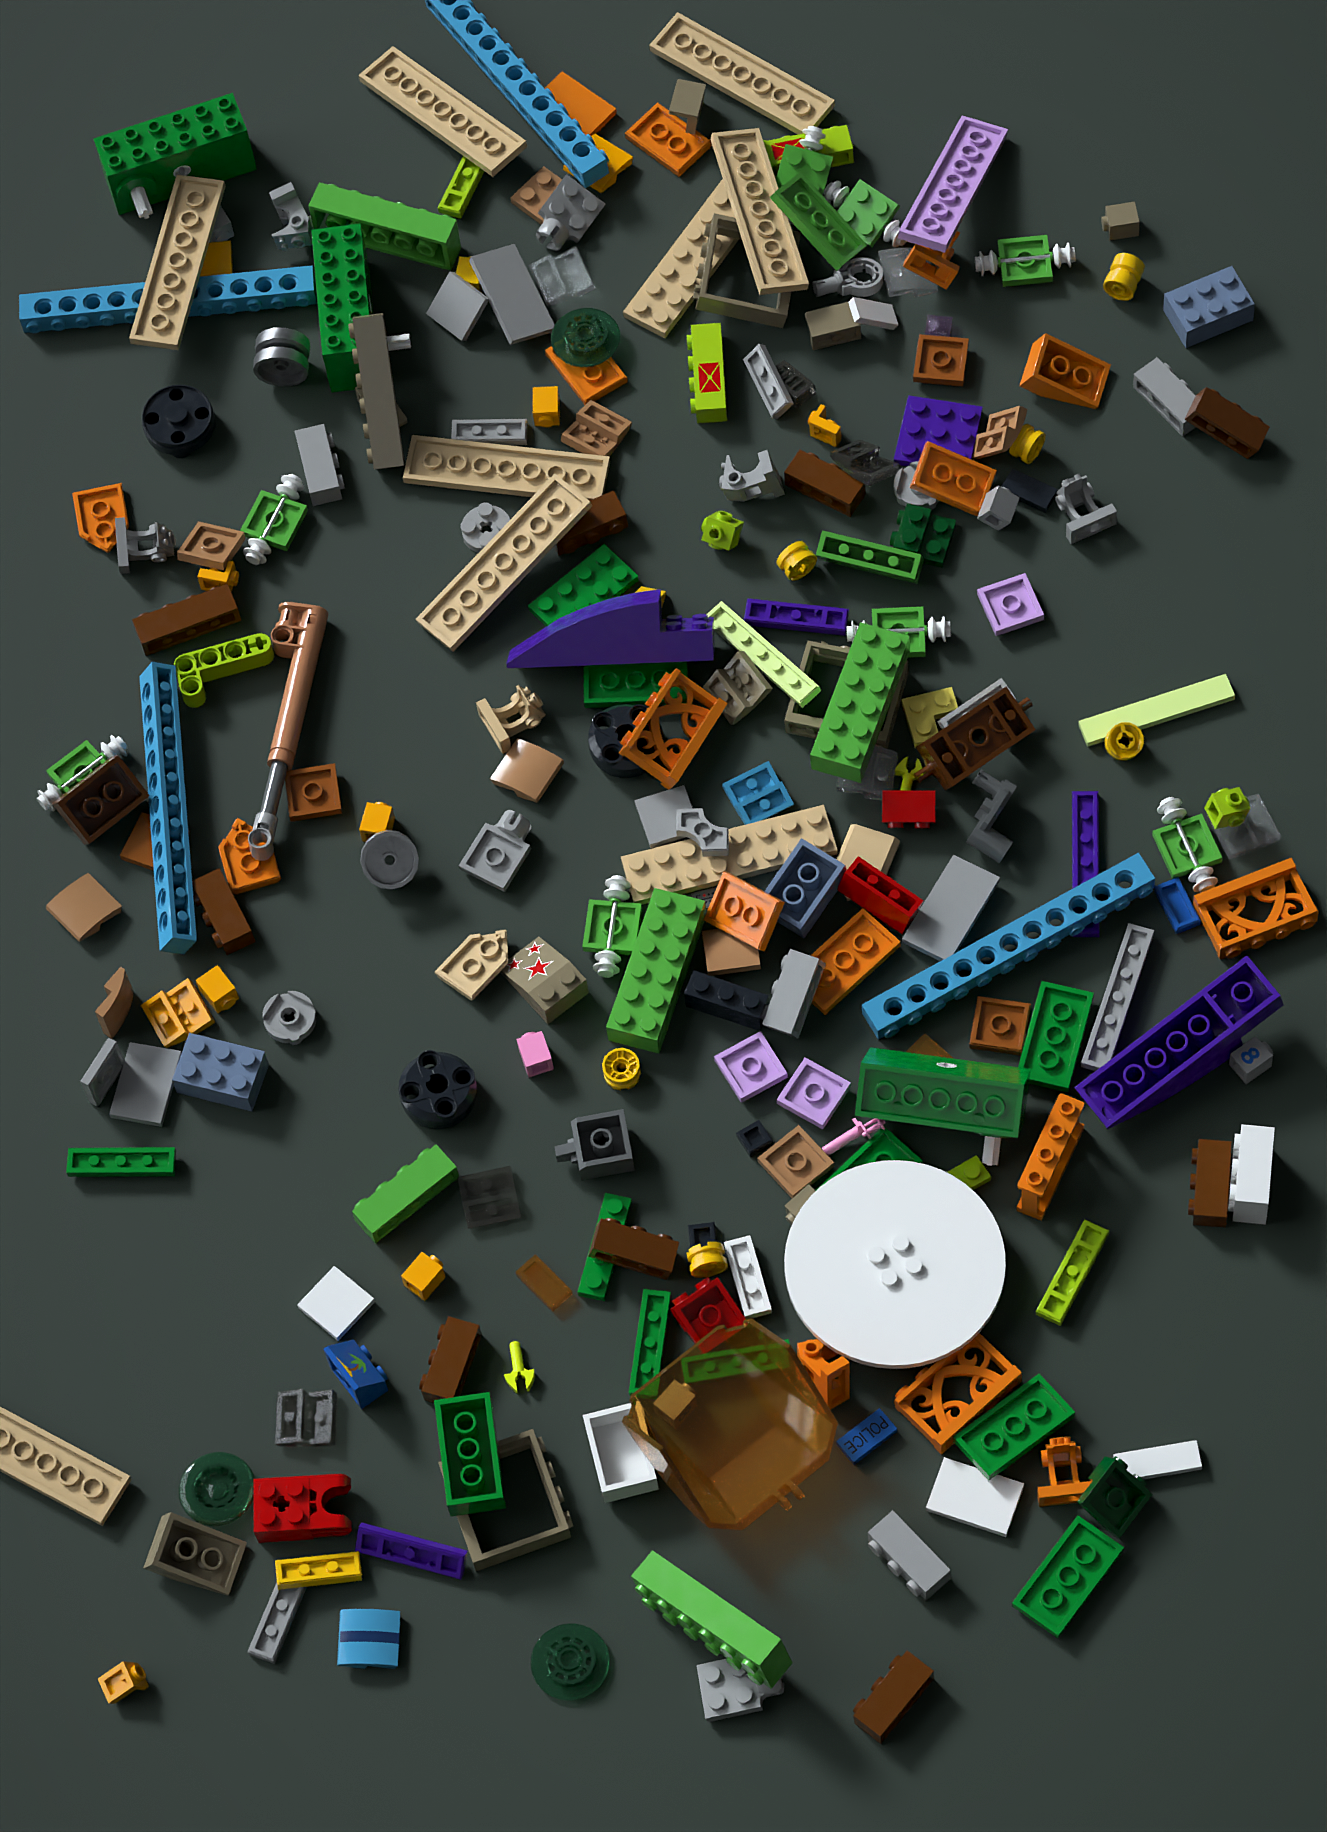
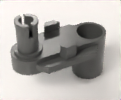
(984, 836)

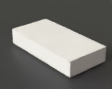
(873, 313)

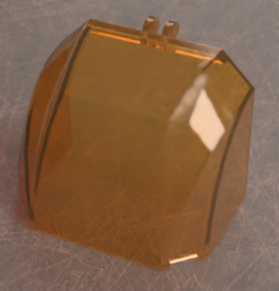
(733, 1425)

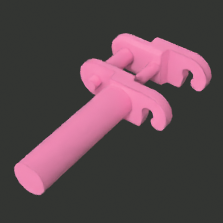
(852, 1134)

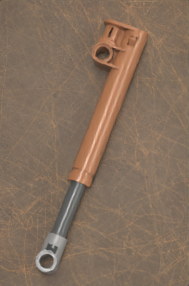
(304, 634)

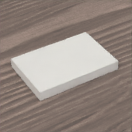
(970, 1498)

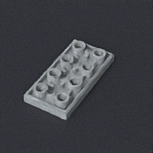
(512, 294)
(951, 909)

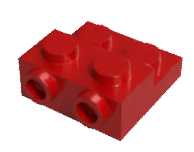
(706, 1309)

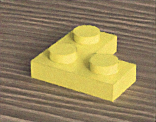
(924, 709)

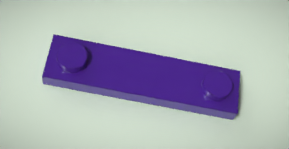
(796, 616)
(411, 1551)

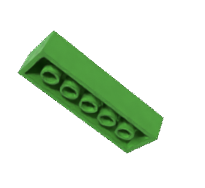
(389, 225)
(860, 702)
(656, 970)
(711, 1620)

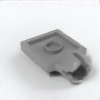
(567, 213)
(498, 851)
(731, 1691)

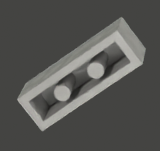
(1165, 394)
(319, 464)
(793, 993)
(908, 1556)

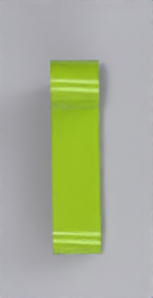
(224, 665)

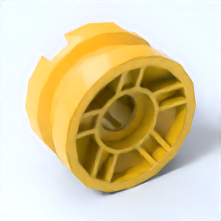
(1028, 444)
(796, 560)
(1118, 750)
(623, 1059)
(707, 1260)

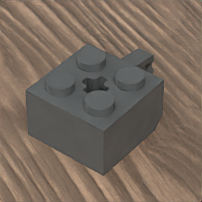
(585, 1147)

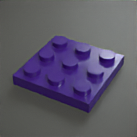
(939, 422)

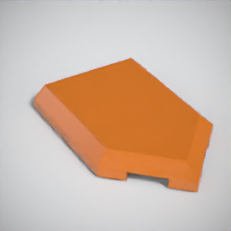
(97, 514)
(241, 869)

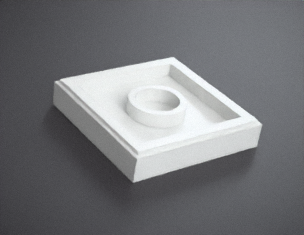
(336, 1303)

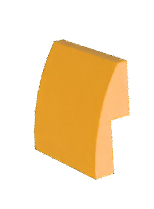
(618, 161)
(177, 1013)

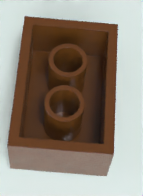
(100, 799)

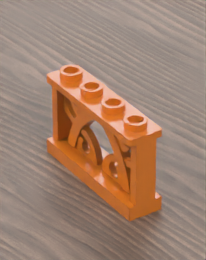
(704, 721)
(1252, 884)
(1050, 1156)
(997, 1389)

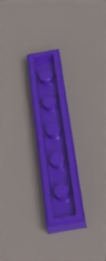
(1085, 846)

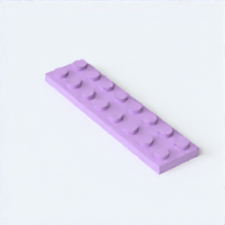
(953, 184)

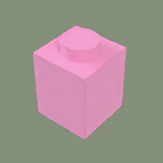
(535, 1053)

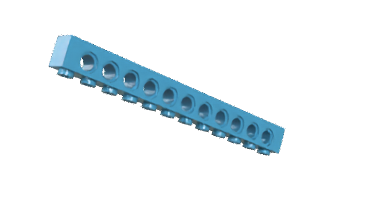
(522, 89)
(226, 286)
(167, 808)
(1130, 870)

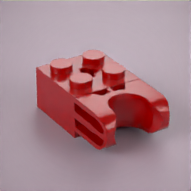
(304, 1507)

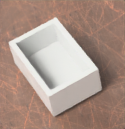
(1251, 1174)
(617, 1458)

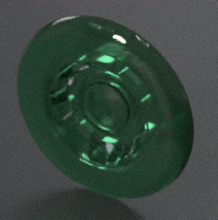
(584, 332)
(217, 1489)
(569, 1661)

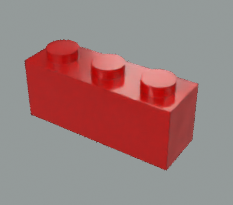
(880, 895)

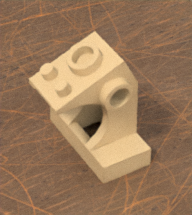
(495, 719)

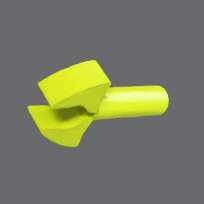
(908, 778)
(518, 1369)

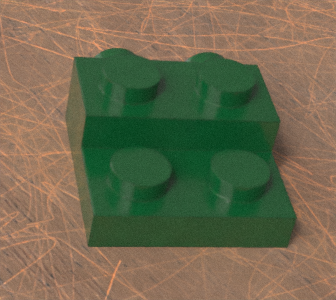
(923, 534)
(1114, 1495)

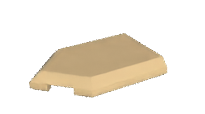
(870, 845)
(475, 963)

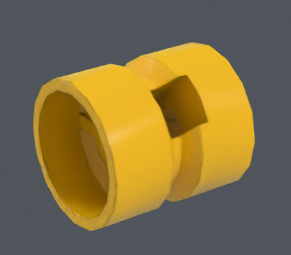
(1123, 276)

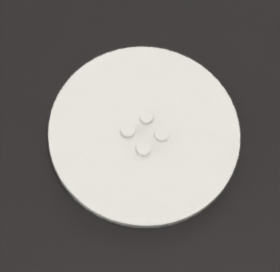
(895, 1264)

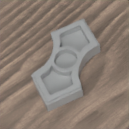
(710, 838)

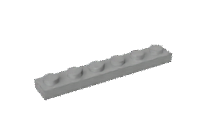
(1117, 997)

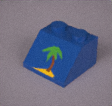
(356, 1372)

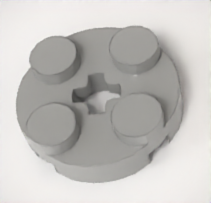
(905, 494)
(479, 517)
(293, 1031)

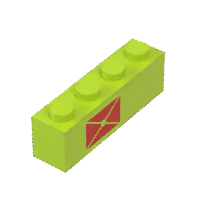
(835, 144)
(708, 373)

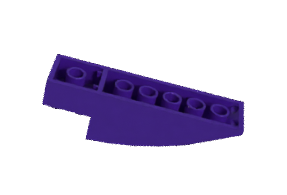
(618, 632)
(1182, 1045)

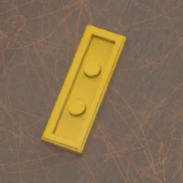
(318, 1570)

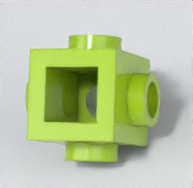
(721, 530)
(1227, 808)

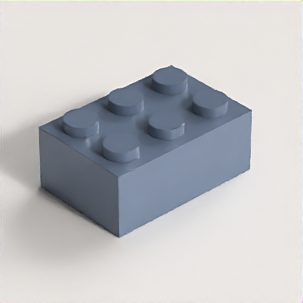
(1208, 306)
(806, 886)
(220, 1072)

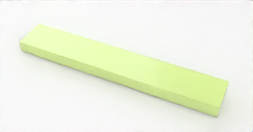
(763, 655)
(1159, 708)

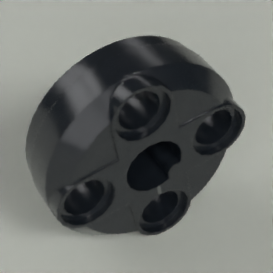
(178, 420)
(606, 742)
(437, 1090)

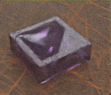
(938, 325)

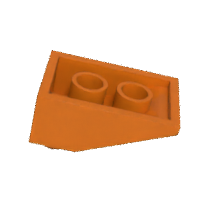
(1064, 373)

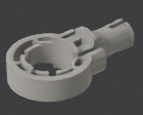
(846, 284)

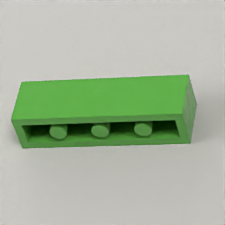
(869, 557)
(405, 1193)

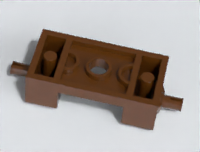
(954, 754)

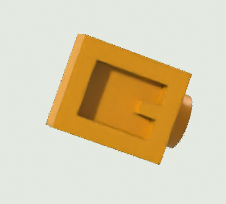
(823, 429)
(214, 577)
(122, 1681)

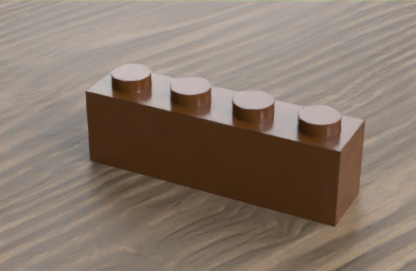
(186, 619)

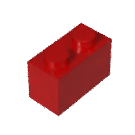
(908, 807)

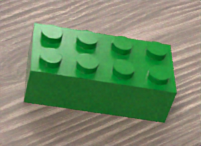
(469, 1454)

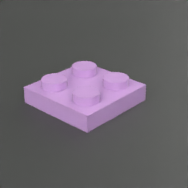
(1010, 604)
(750, 1067)
(813, 1093)

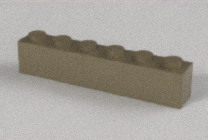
(378, 391)

